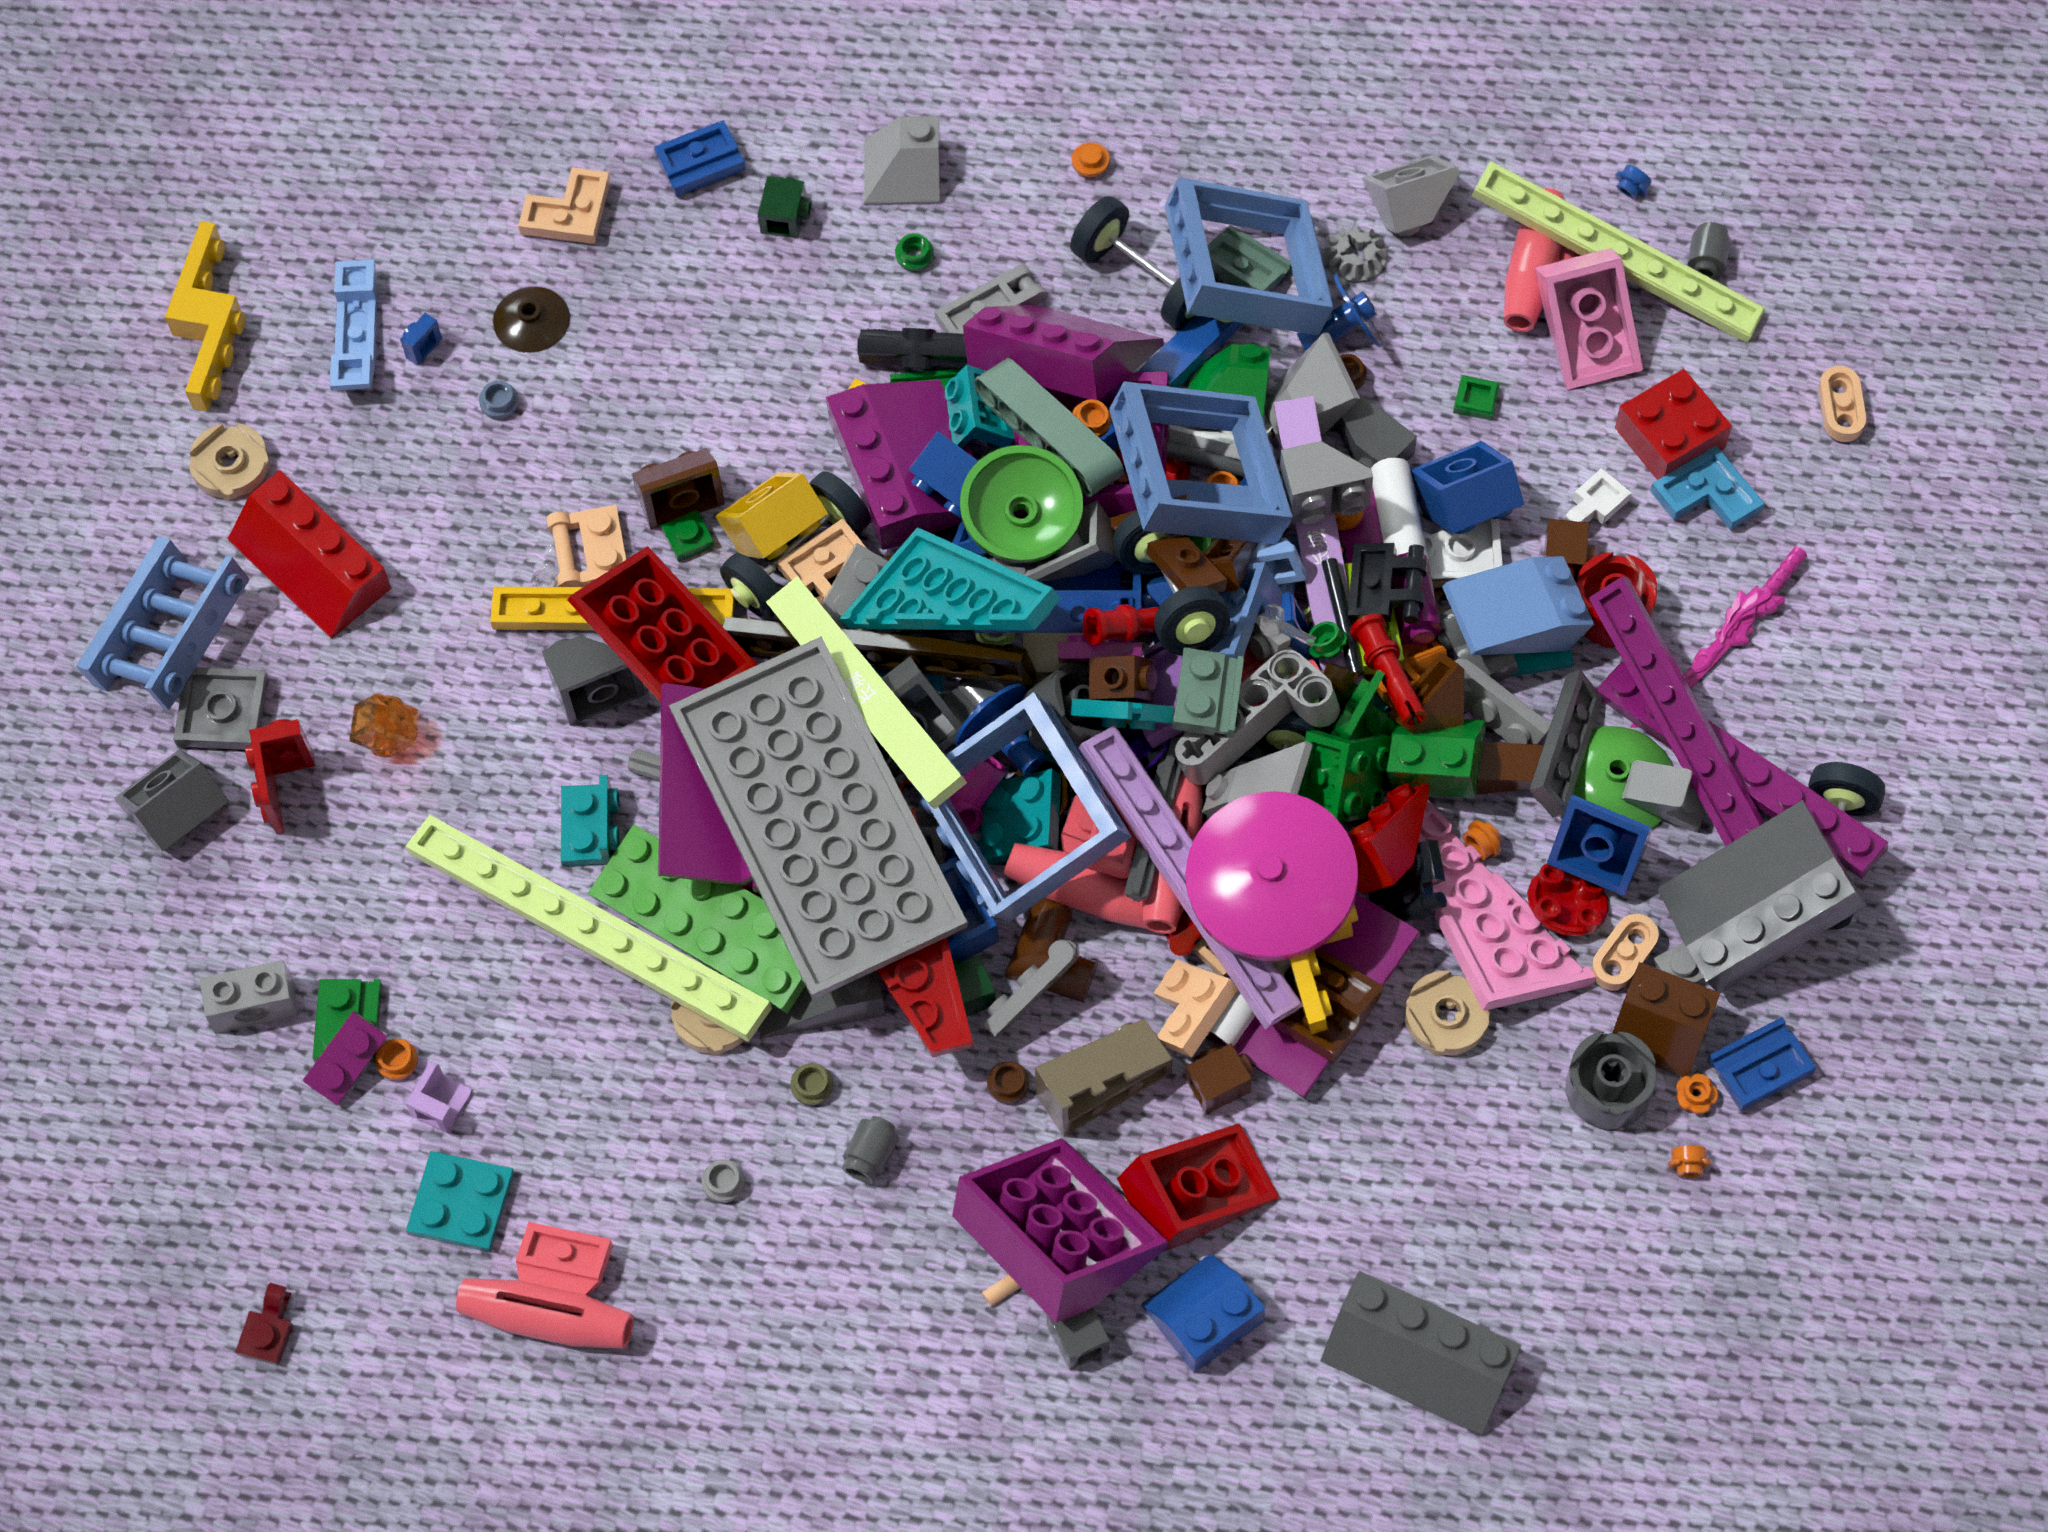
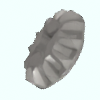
(1350, 265)

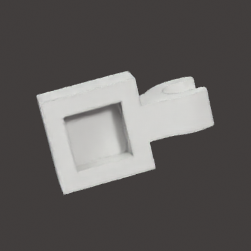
(1598, 498)

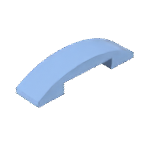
(355, 325)

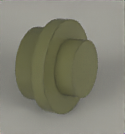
(811, 1084)

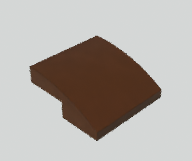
(1351, 1001)

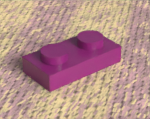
(1079, 650)
(345, 1058)

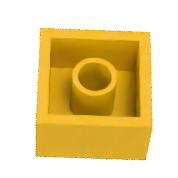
(772, 515)

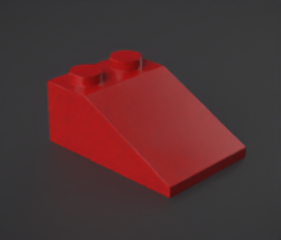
(1197, 1184)

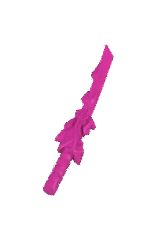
(1741, 615)

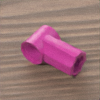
(979, 786)

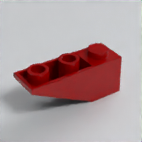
(1390, 838)

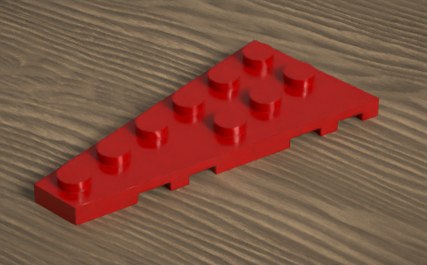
(930, 996)

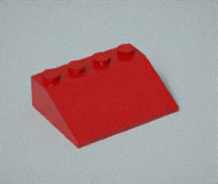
(659, 626)

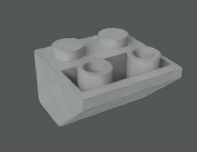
(1323, 482)

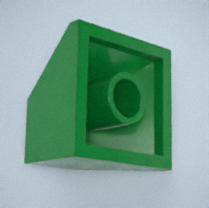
(1236, 371)

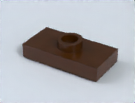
(1185, 563)

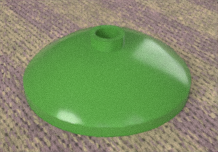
(1021, 480)
(1616, 748)

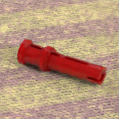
(1122, 623)
(1383, 655)

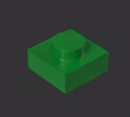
(687, 535)

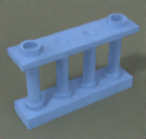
(136, 608)

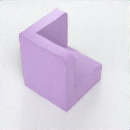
(437, 1099)

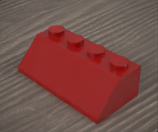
(308, 555)

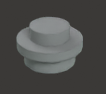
(723, 1181)

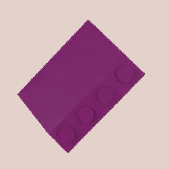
(1057, 347)
(881, 436)
(1055, 1227)

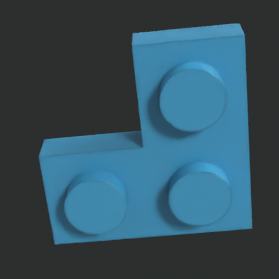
(1709, 480)

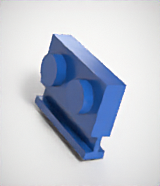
(700, 158)
(1761, 1064)

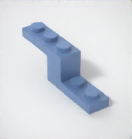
(1248, 602)

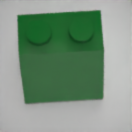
(1441, 757)

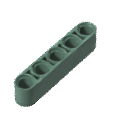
(1048, 425)

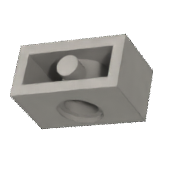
(248, 996)

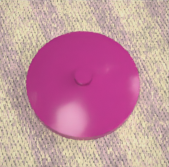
(1272, 876)

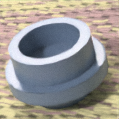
(498, 400)

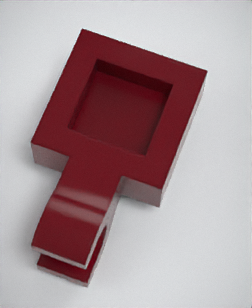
(267, 1333)

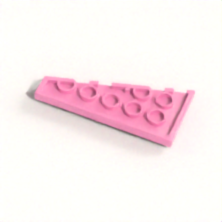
(1494, 930)

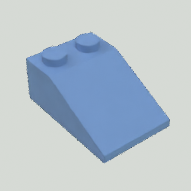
(1520, 608)

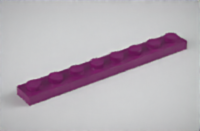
(1676, 710)
(1766, 783)

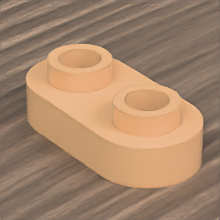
(1843, 406)
(1624, 954)

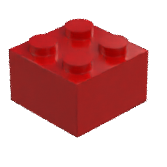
(1671, 424)

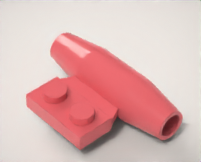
(1522, 291)
(1089, 890)
(1162, 908)
(552, 1292)

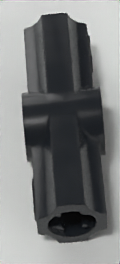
(912, 348)

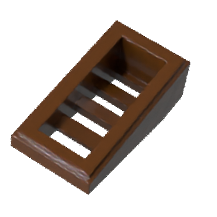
(1231, 559)

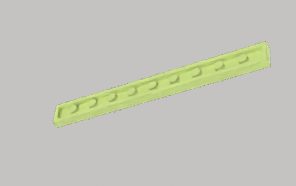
(589, 928)

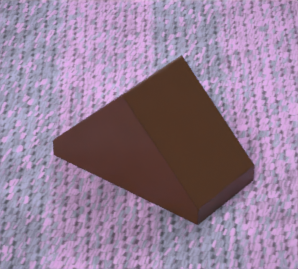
(1440, 694)

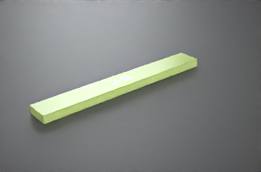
(1641, 262)
(878, 705)

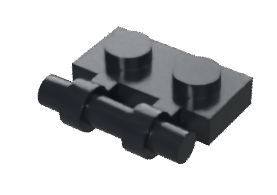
(1374, 577)
(1418, 880)

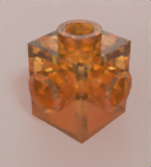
(384, 725)

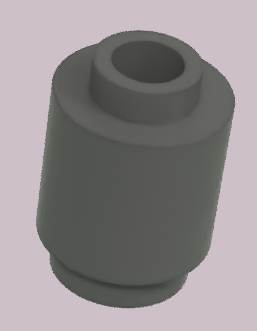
(1709, 250)
(870, 1149)

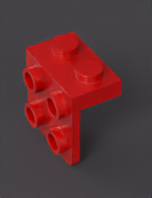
(275, 751)

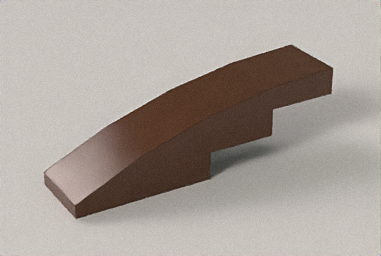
(1502, 767)

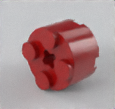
(1606, 569)

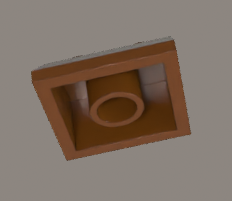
(678, 487)
(1667, 1016)

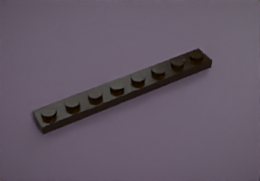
(887, 651)

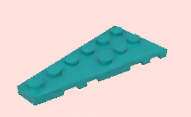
(948, 588)

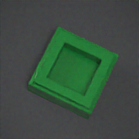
(1476, 397)

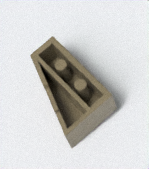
(1101, 1075)

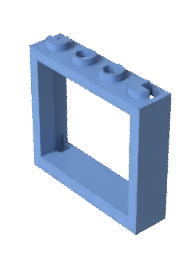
(1198, 201)
(1145, 403)
(955, 835)

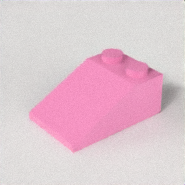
(1590, 318)

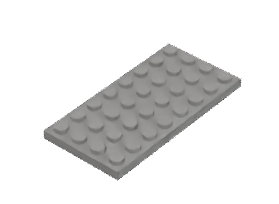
(818, 817)

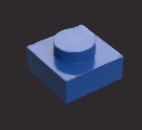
(420, 338)

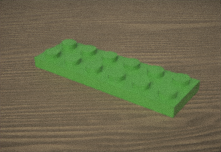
(704, 919)

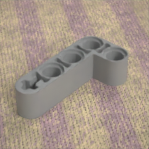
(1208, 755)

